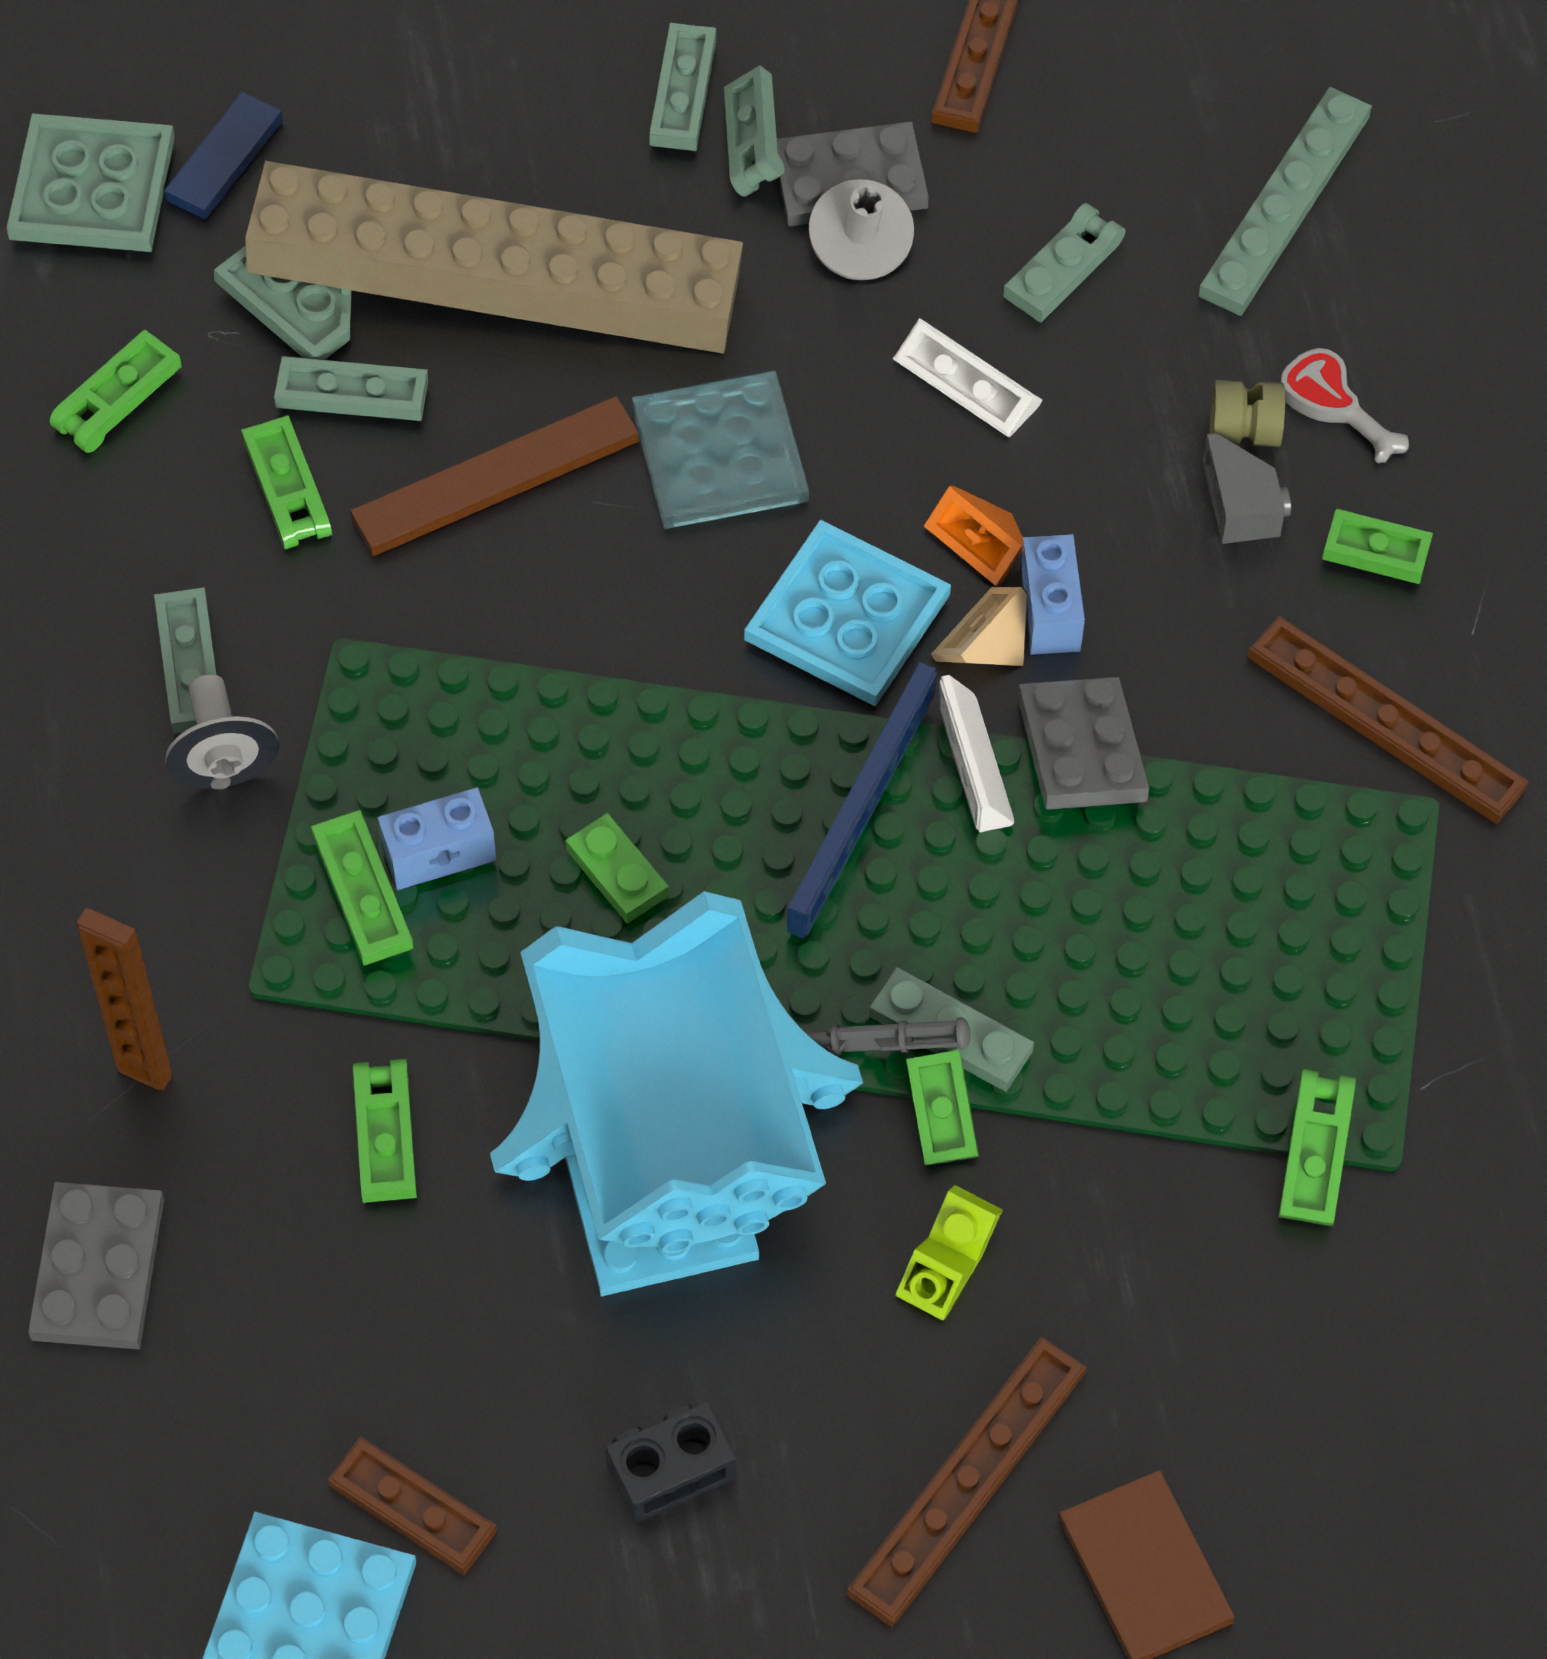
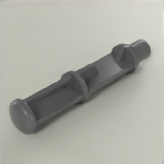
(894, 1036)

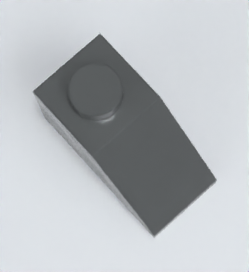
(1243, 492)

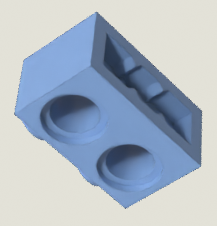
(1053, 594)

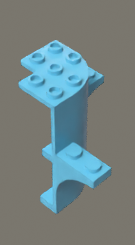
(672, 1080)

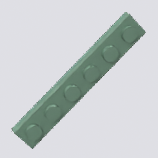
(1284, 201)

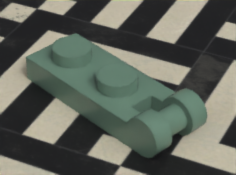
(751, 131)
(1063, 263)

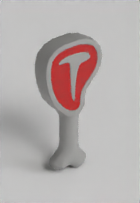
(1319, 390)

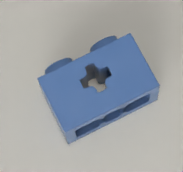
(437, 838)

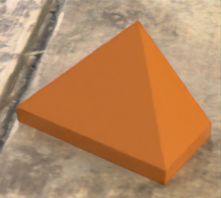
(977, 533)

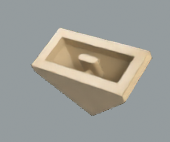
(990, 631)

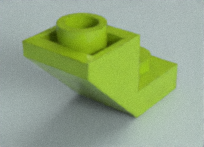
(950, 1253)

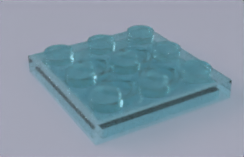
(720, 449)

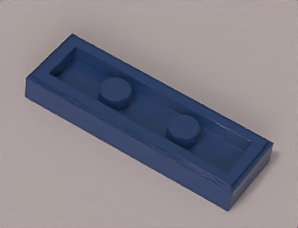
(223, 155)

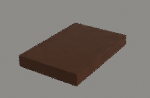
(1146, 1568)

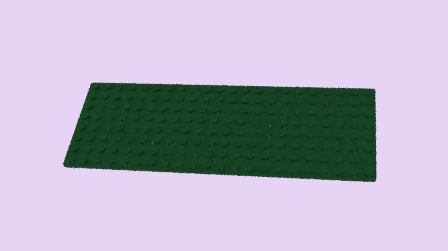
(1149, 949)

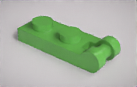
(115, 390)
(286, 481)
(384, 1132)
(1317, 1149)

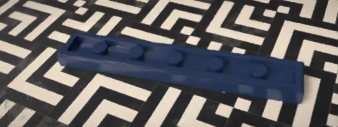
(861, 801)

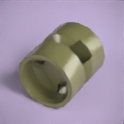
(1248, 412)

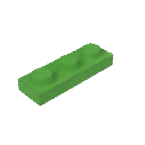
(362, 887)

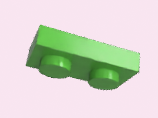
(1377, 546)
(617, 868)
(942, 1107)

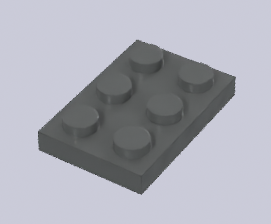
(829, 158)
(1082, 743)
(96, 1265)

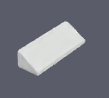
(966, 378)
(974, 756)

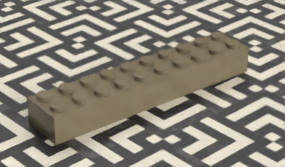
(493, 257)

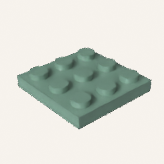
(91, 182)

